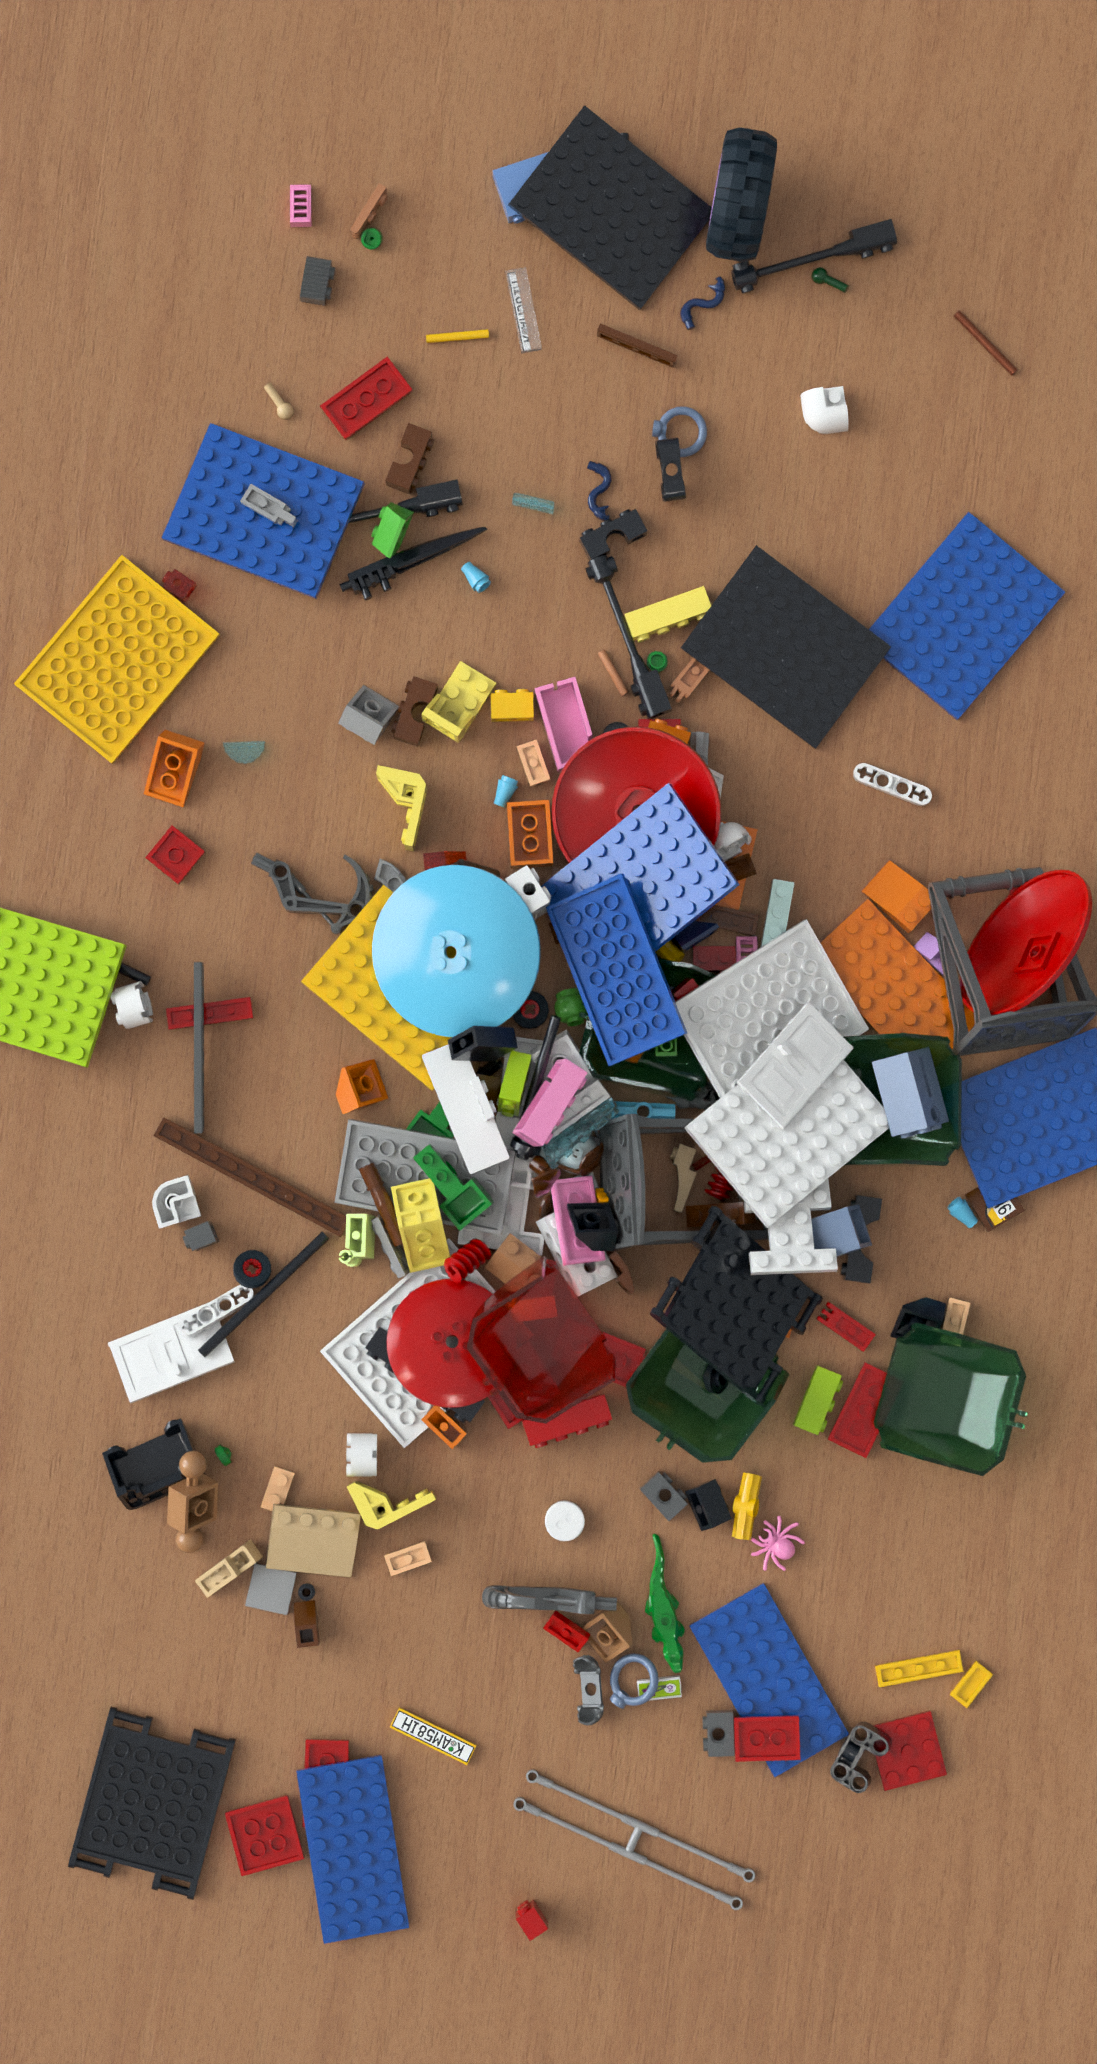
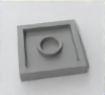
(270, 1589)

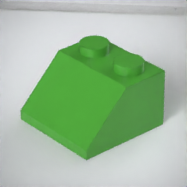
(392, 529)

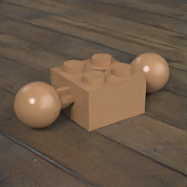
(192, 1502)

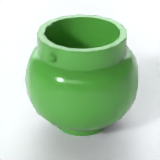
(569, 1006)

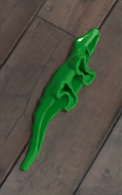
(662, 1607)

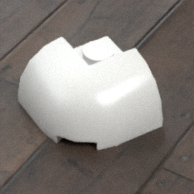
(825, 409)
(175, 1202)

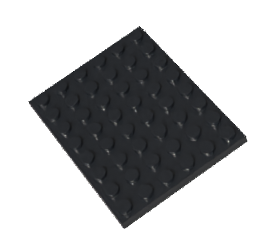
(611, 207)
(785, 647)

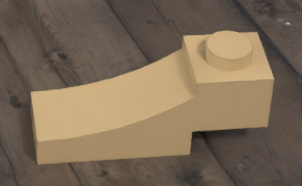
(682, 1159)
(228, 1568)

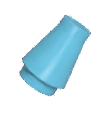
(477, 579)
(505, 790)
(961, 1211)

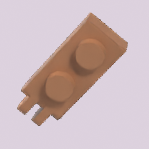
(688, 679)

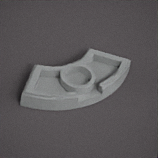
(389, 875)

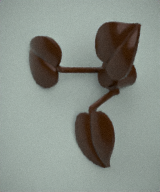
(548, 1176)

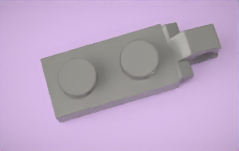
(268, 506)

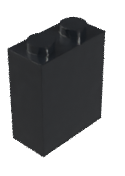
(482, 1043)

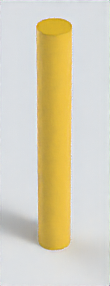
(455, 336)

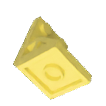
(458, 702)
(398, 784)
(420, 1224)
(369, 1499)

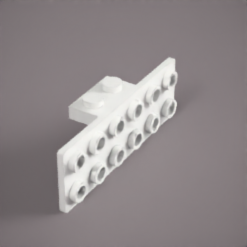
(466, 1109)

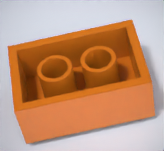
(530, 834)

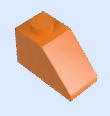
(444, 1426)

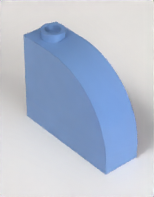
(510, 180)

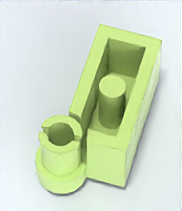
(359, 1239)

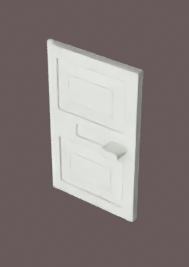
(795, 1065)
(164, 1358)

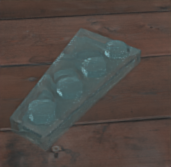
(579, 1132)

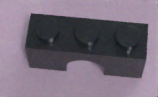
(628, 525)

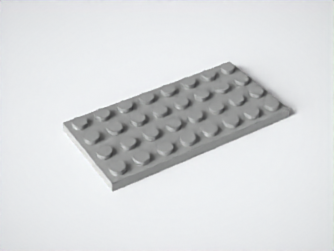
(393, 1155)

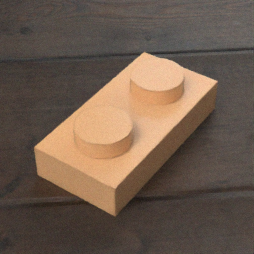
(533, 763)
(956, 1316)
(277, 1488)
(408, 1558)

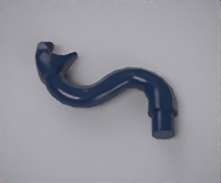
(685, 312)
(600, 469)

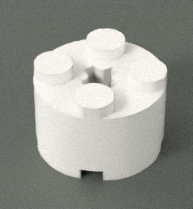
(132, 1005)
(361, 1455)

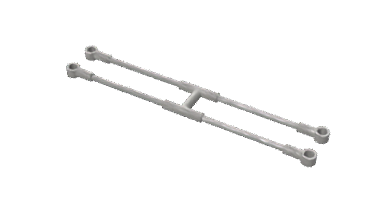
(639, 1826)

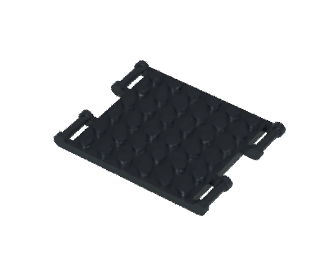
(731, 1315)
(151, 1803)

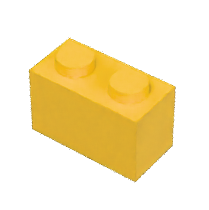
(512, 706)

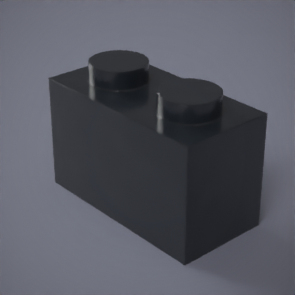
(708, 1505)

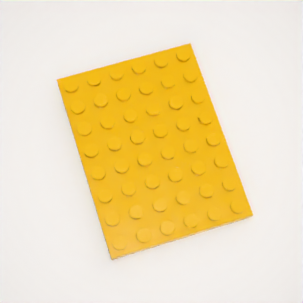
(117, 659)
(350, 987)

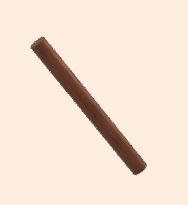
(968, 325)

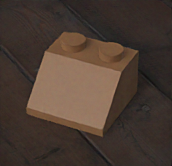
(511, 1259)

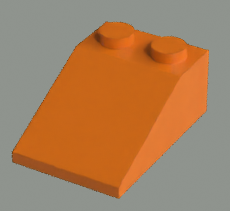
(173, 767)
(899, 896)

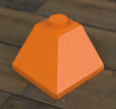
(360, 1086)

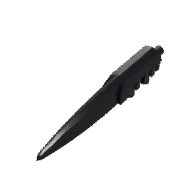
(402, 561)

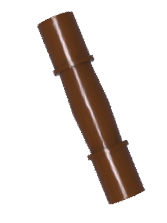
(382, 1201)

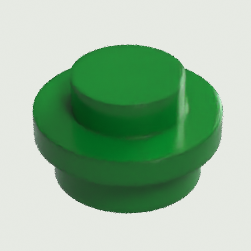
(657, 660)

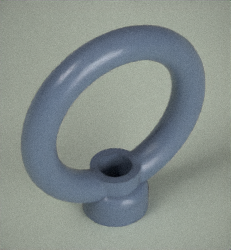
(660, 427)
(619, 1696)

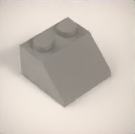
(368, 714)

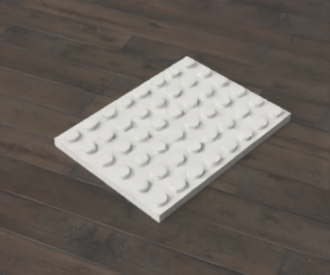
(752, 1001)
(782, 1166)
(369, 1378)

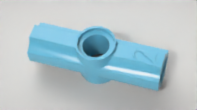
(656, 1110)

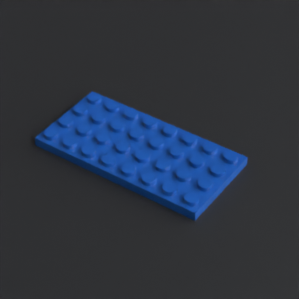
(616, 969)
(767, 1670)
(352, 1849)

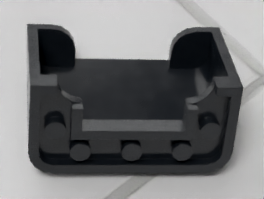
(150, 1468)

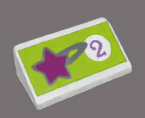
(667, 1687)

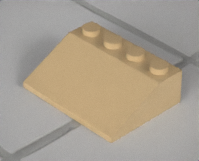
(312, 1540)

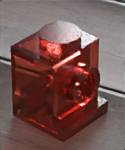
(184, 590)

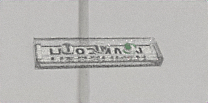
(523, 310)

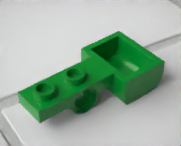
(434, 1124)
(463, 1200)

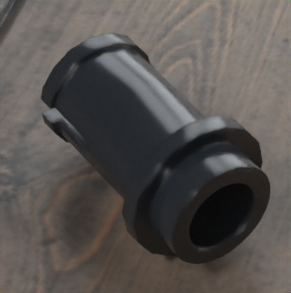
(490, 1068)
(301, 1592)

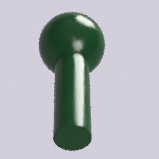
(821, 276)

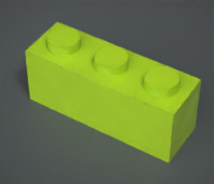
(818, 1400)

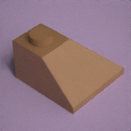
(609, 1632)

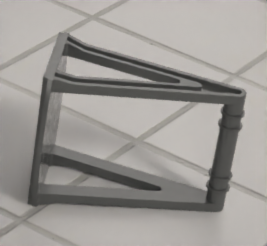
(1007, 1029)
(624, 1180)

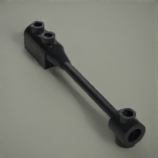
(861, 242)
(428, 501)
(646, 684)

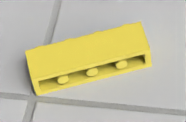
(667, 614)

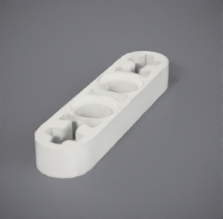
(893, 780)
(213, 1307)

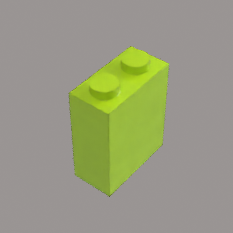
(514, 1083)

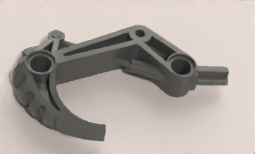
(293, 904)
(546, 1599)

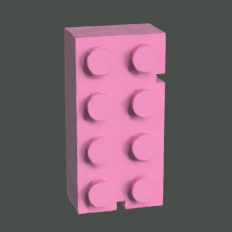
(563, 719)
(550, 1102)

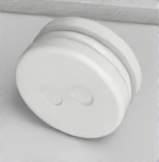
(564, 1520)

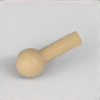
(284, 410)

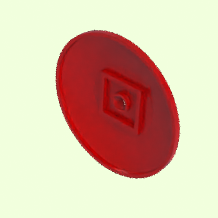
(419, 1347)

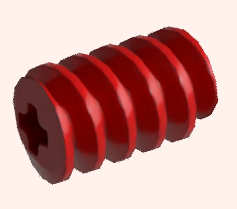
(719, 1187)
(466, 1260)

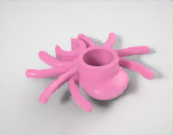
(777, 1544)

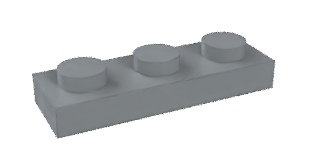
(395, 1254)

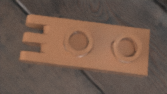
(369, 213)

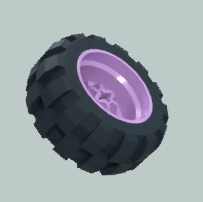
(741, 194)

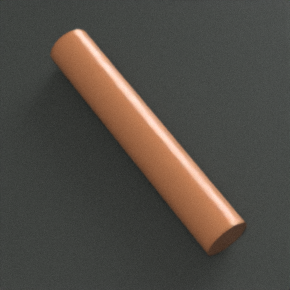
(613, 673)

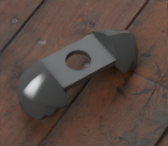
(592, 1706)

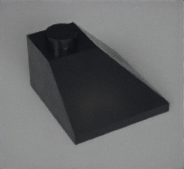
(594, 1225)
(922, 1311)

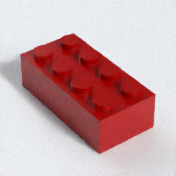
(576, 1419)

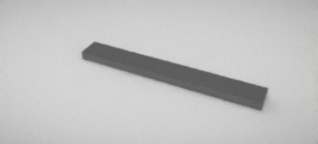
(198, 1047)

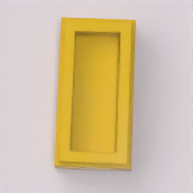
(971, 1684)

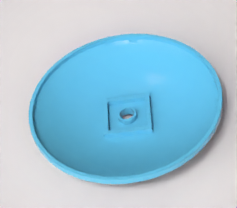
(493, 944)

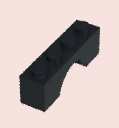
(857, 1266)

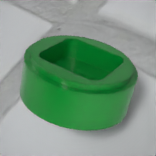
(371, 238)
(224, 1454)

